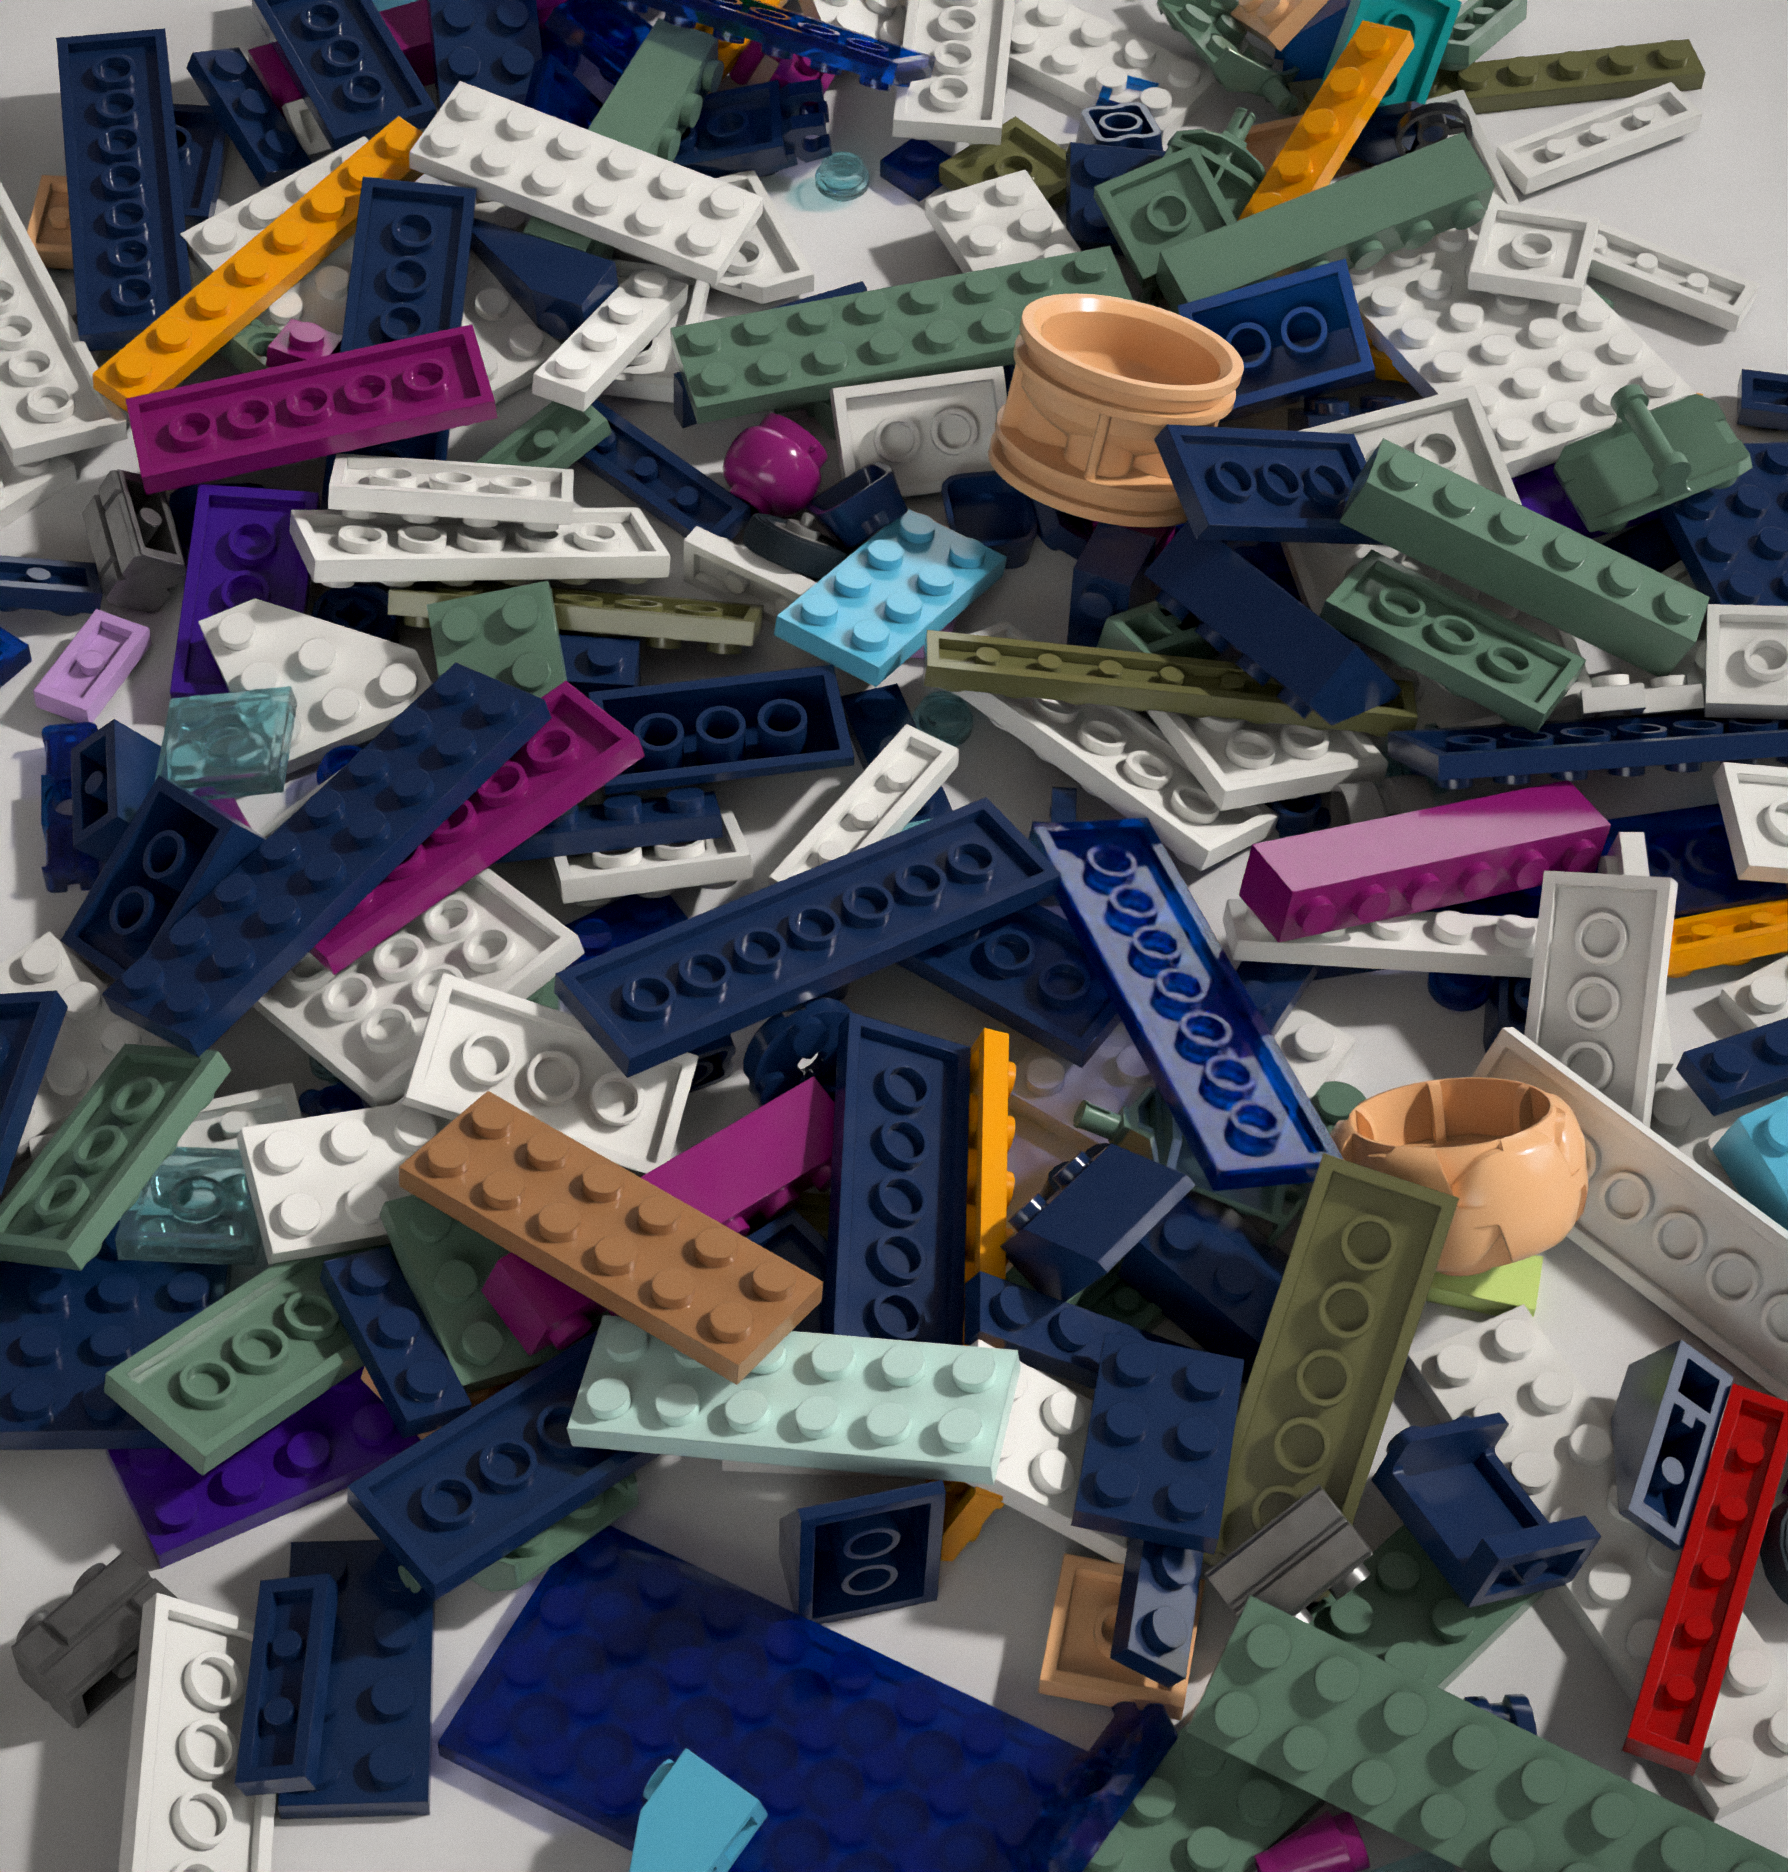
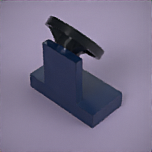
(1406, 128)

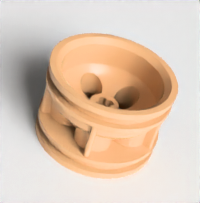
(1093, 395)

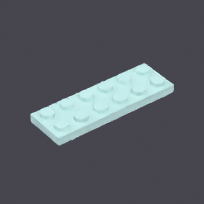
(805, 1405)

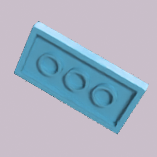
(887, 596)

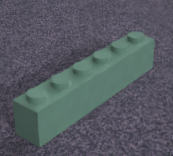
(650, 108)
(1349, 220)
(1524, 559)

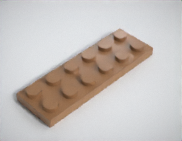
(612, 1236)

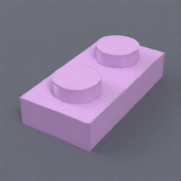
(92, 667)

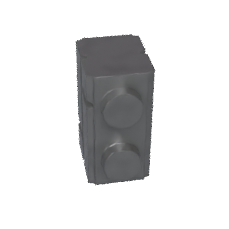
(133, 542)
(1295, 1559)
(90, 1641)

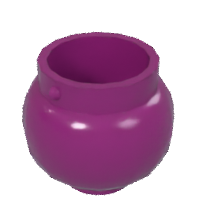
(774, 467)

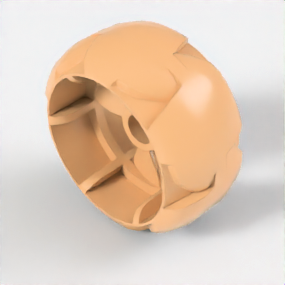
(1493, 1145)

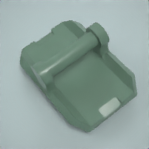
(1649, 458)

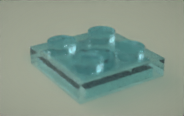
(229, 742)
(193, 1212)

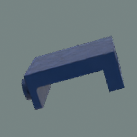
(1476, 1514)

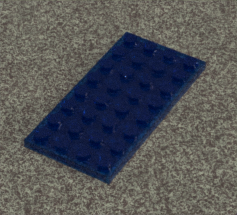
(843, 1747)

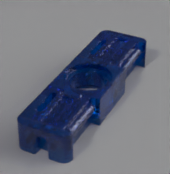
(63, 862)
(1114, 1766)

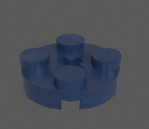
(783, 1042)

